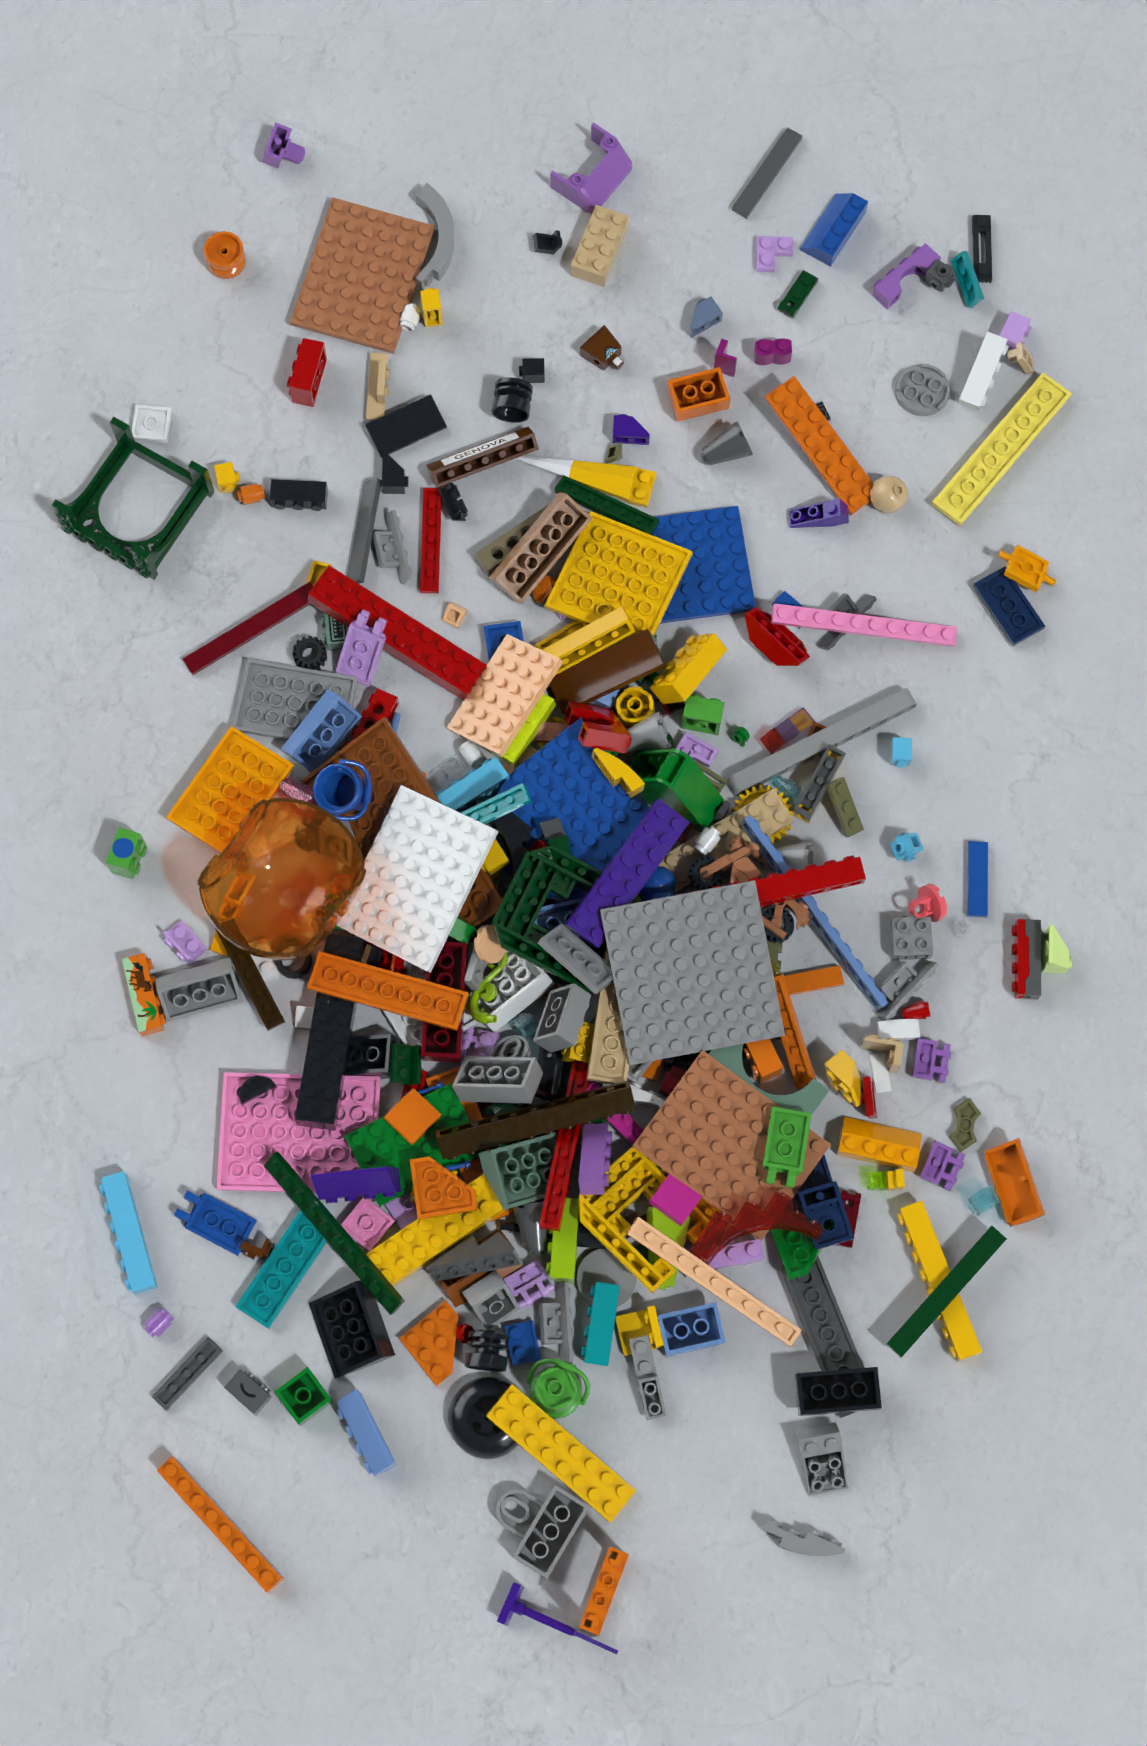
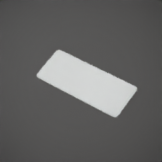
(880, 1073)

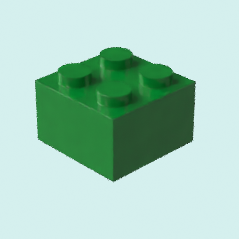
(303, 1396)

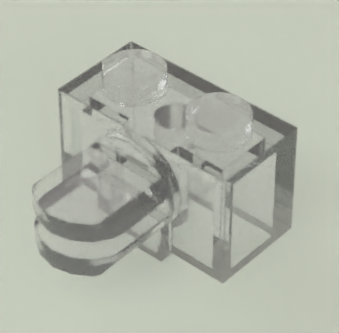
(449, 771)

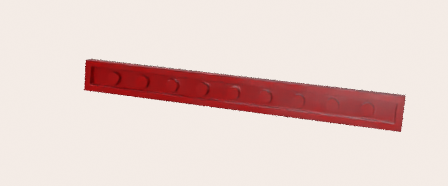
(563, 1157)

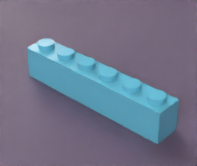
(128, 1232)

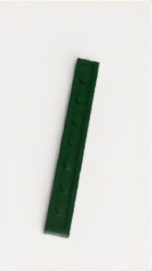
(946, 1291)

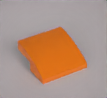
(412, 1116)

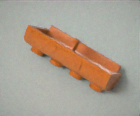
(1014, 1183)

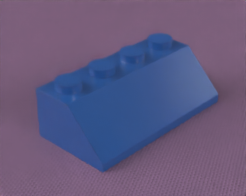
(835, 227)

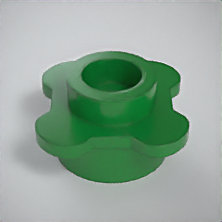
(740, 735)

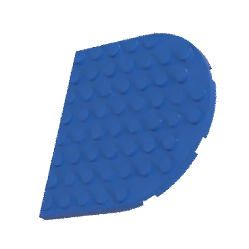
(572, 787)

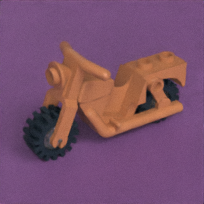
(708, 872)

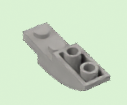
(647, 1377)
(810, 1545)

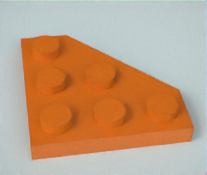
(439, 1190)
(434, 1342)

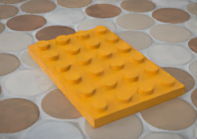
(227, 788)

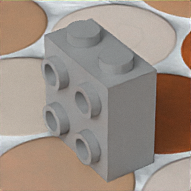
(911, 938)

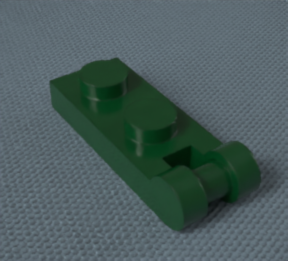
(798, 293)

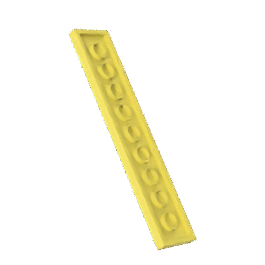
(1001, 449)

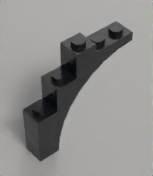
(513, 833)

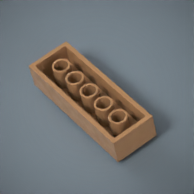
(540, 547)

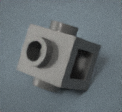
(940, 275)

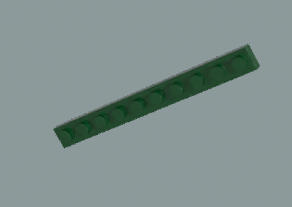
(334, 1233)

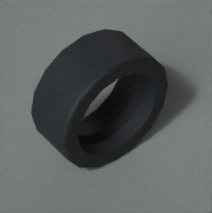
(295, 973)

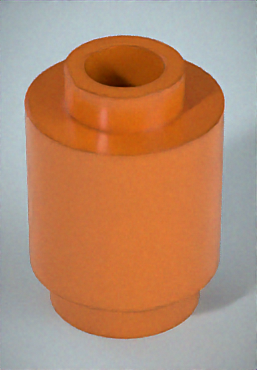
(251, 494)

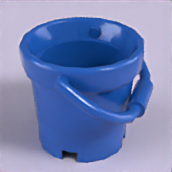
(343, 790)

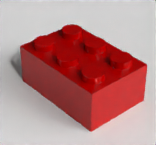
(307, 372)

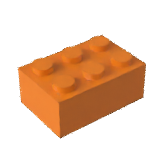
(698, 394)

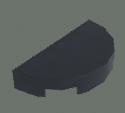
(255, 1087)

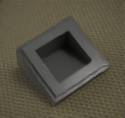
(552, 828)

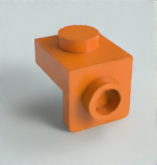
(543, 589)

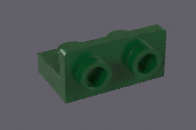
(405, 1064)

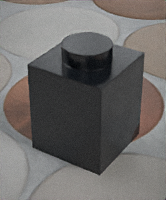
(532, 370)

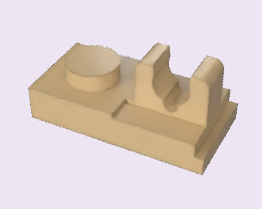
(1021, 356)

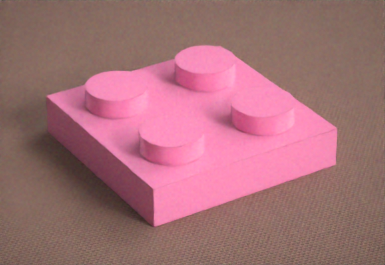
(367, 1224)

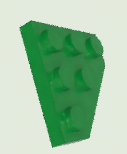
(796, 1251)

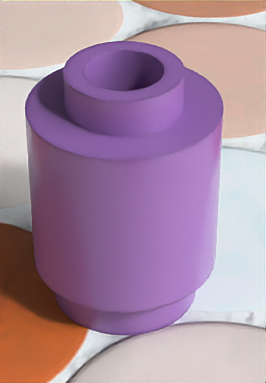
(158, 1323)

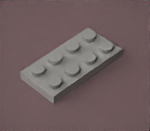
(577, 958)

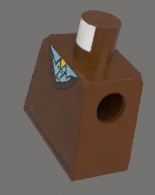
(602, 350)

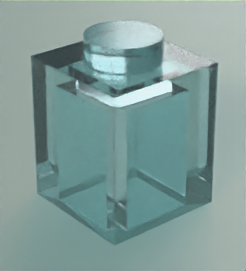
(524, 1025)
(983, 1201)

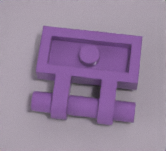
(925, 1060)
(936, 1163)

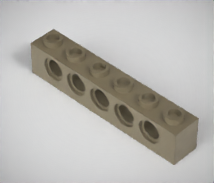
(500, 546)

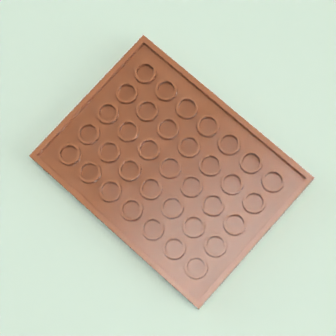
(368, 276)
(716, 1137)

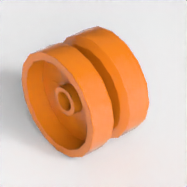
(225, 255)

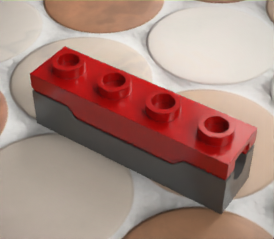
(1027, 959)

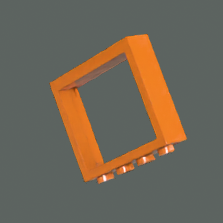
(604, 1590)

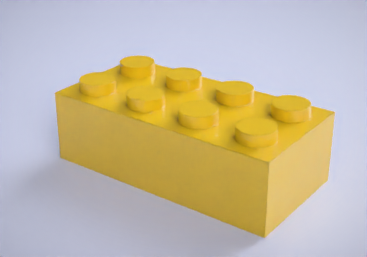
(688, 668)

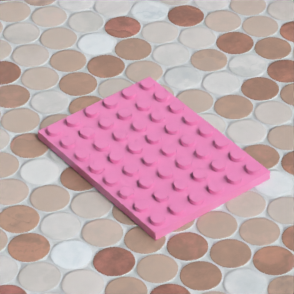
(268, 1126)

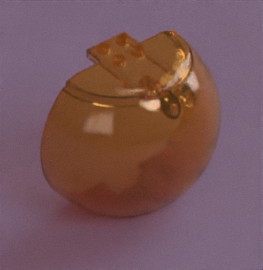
(298, 875)

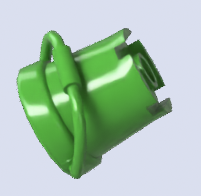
(557, 1388)

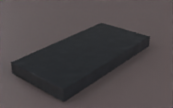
(406, 426)

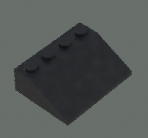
(351, 1329)

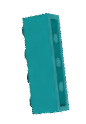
(601, 1323)

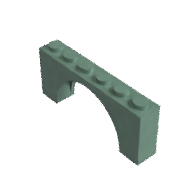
(803, 1100)

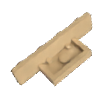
(377, 386)

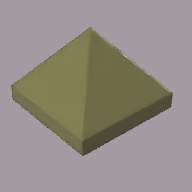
(614, 453)

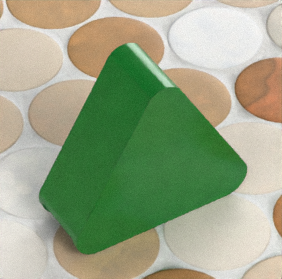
(679, 784)

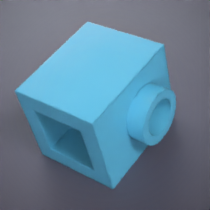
(901, 752)

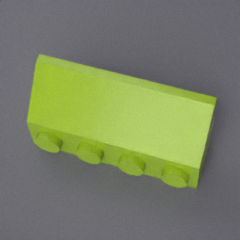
(564, 1245)

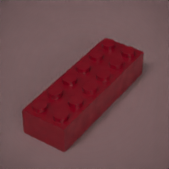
(449, 970)

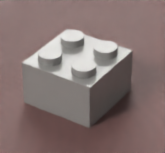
(491, 1300)

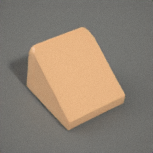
(454, 614)

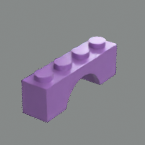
(889, 290)

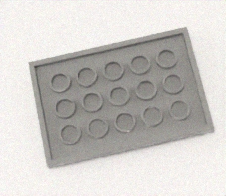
(280, 696)

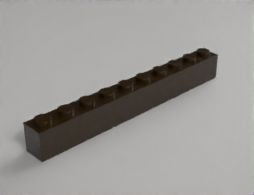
(535, 1120)

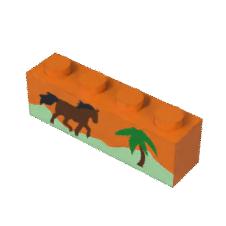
(143, 994)

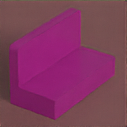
(724, 361)

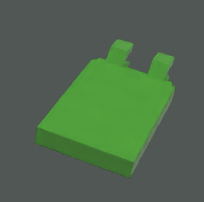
(786, 1144)

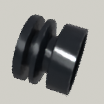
(512, 400)
(487, 1351)

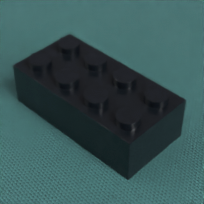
(838, 1391)

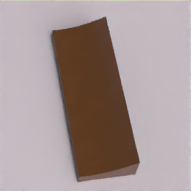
(608, 670)

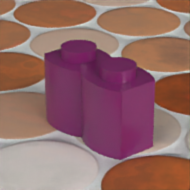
(771, 351)

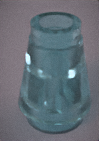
(790, 788)

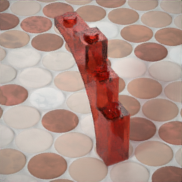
(750, 1219)

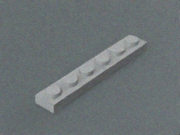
(476, 966)

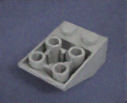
(822, 1458)

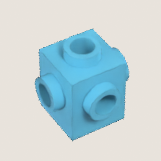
(906, 846)

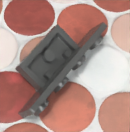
(845, 604)

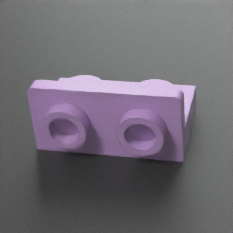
(185, 942)

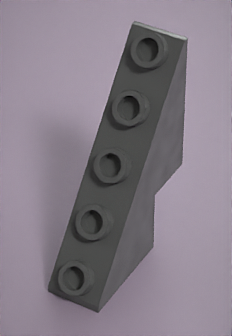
(472, 1258)

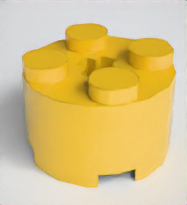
(628, 700)

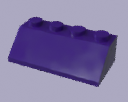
(357, 1183)

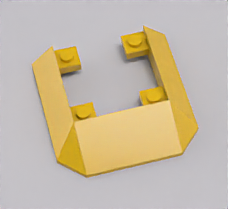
(600, 1214)

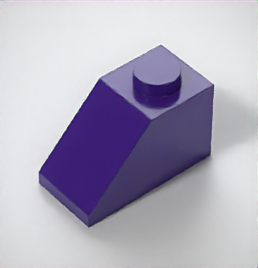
(629, 431)

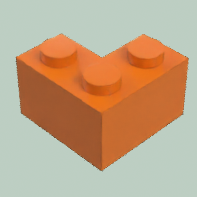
(764, 1060)

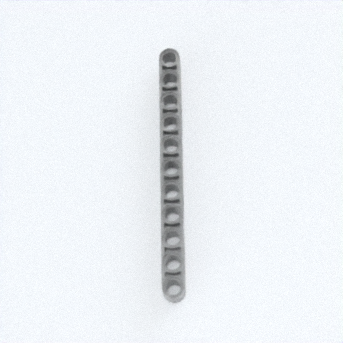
(817, 743)

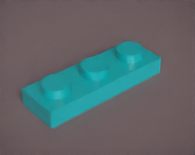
(967, 279)

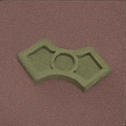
(964, 1132)

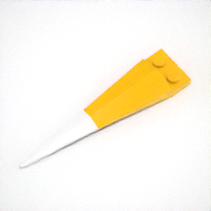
(618, 481)

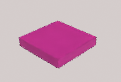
(675, 1199)

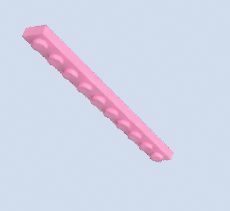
(863, 625)

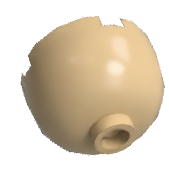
(889, 494)

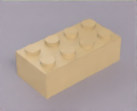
(600, 245)

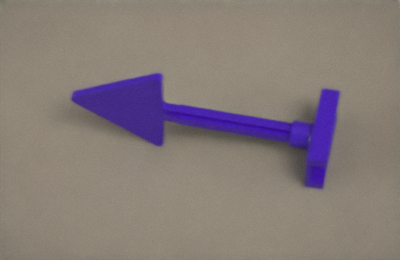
(513, 1605)

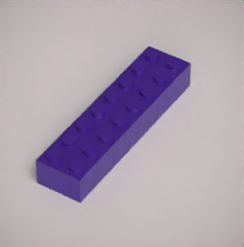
(627, 870)

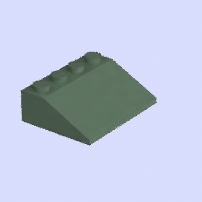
(520, 1170)

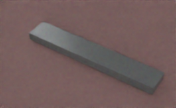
(767, 173)
(364, 530)

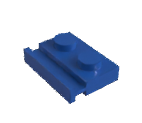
(523, 1343)

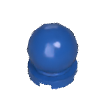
(659, 885)

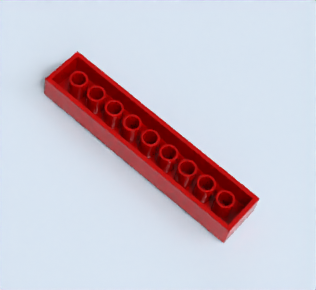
(405, 636)

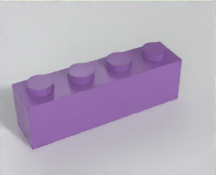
(594, 1159)

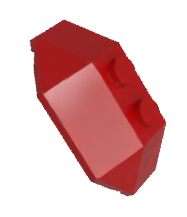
(775, 640)

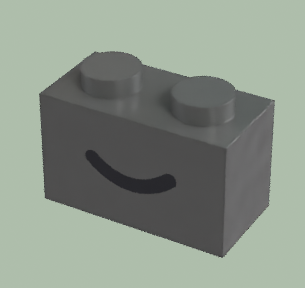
(248, 1392)

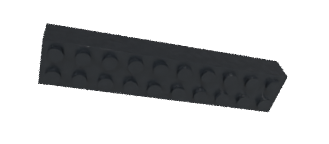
(328, 1047)

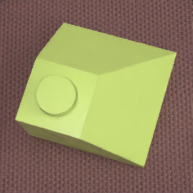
(1055, 952)

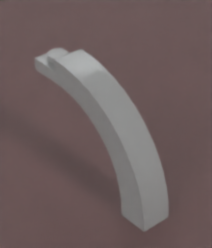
(438, 210)

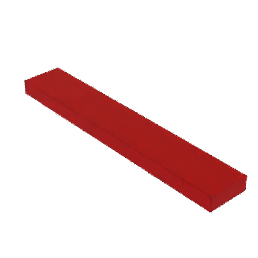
(430, 541)

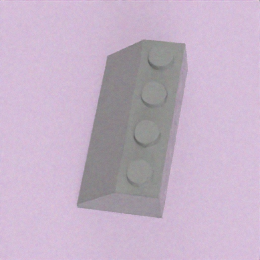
(198, 989)

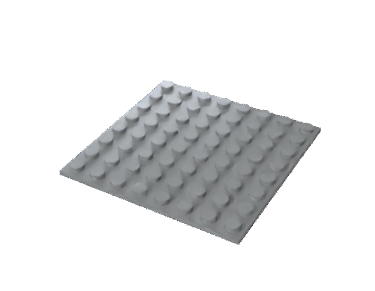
(692, 972)

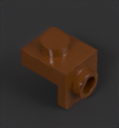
(252, 1251)

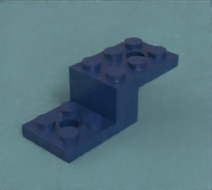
(821, 1201)

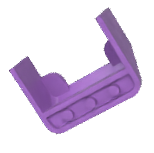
(602, 181)

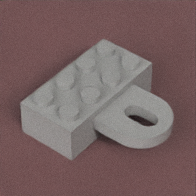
(498, 1076)
(544, 1528)

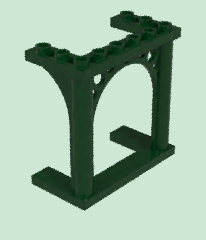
(145, 561)

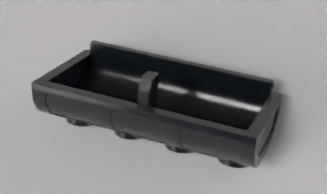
(555, 1075)

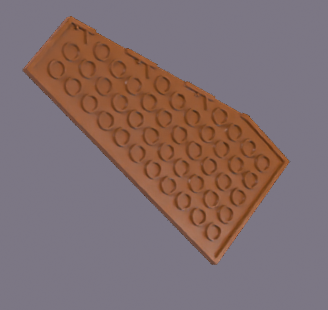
(389, 768)

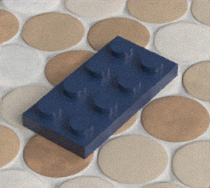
(1009, 606)

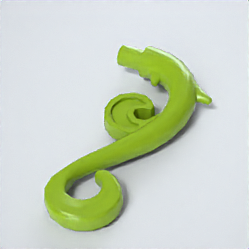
(491, 992)

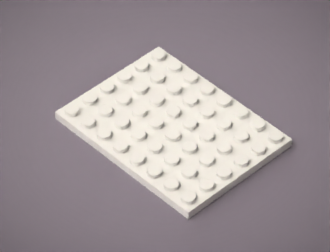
(417, 878)

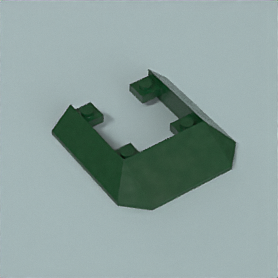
(538, 874)

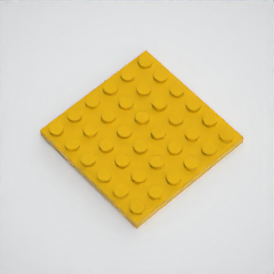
(615, 569)

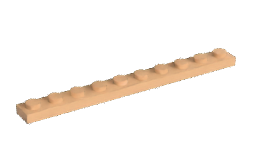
(713, 1281)

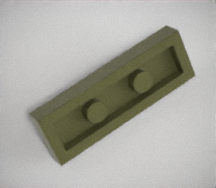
(844, 807)

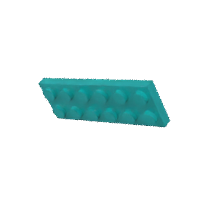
(282, 1271)

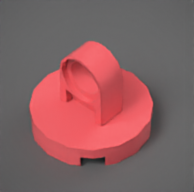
(930, 903)

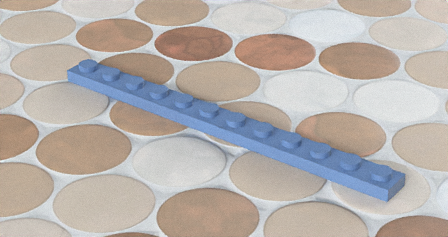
(818, 918)

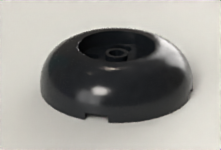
(462, 1416)

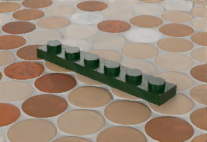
(607, 505)

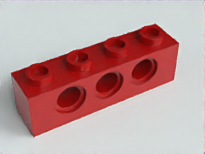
(381, 700)

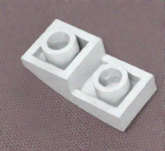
(900, 1029)

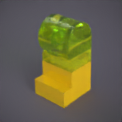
(885, 1180)

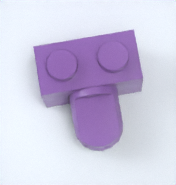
(281, 147)

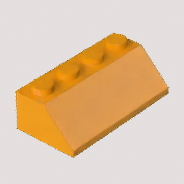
(879, 1144)

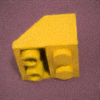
(844, 1077)

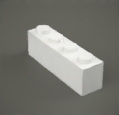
(983, 370)

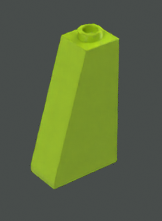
(669, 1229)

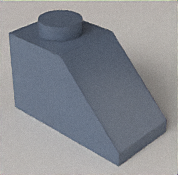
(705, 316)

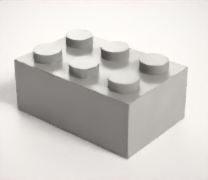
(562, 1018)

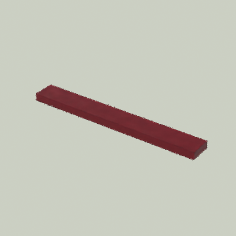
(248, 629)

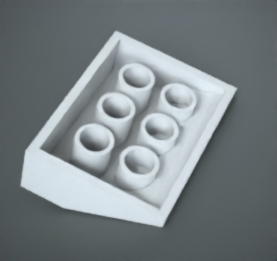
(516, 987)

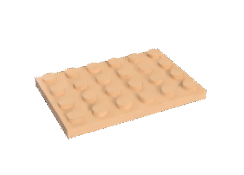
(504, 695)

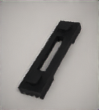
(982, 224)

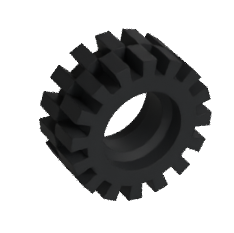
(310, 643)

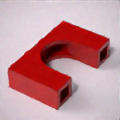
(599, 728)

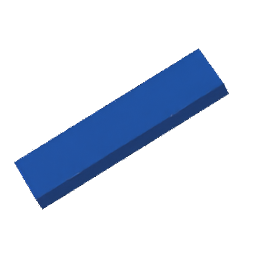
(977, 879)

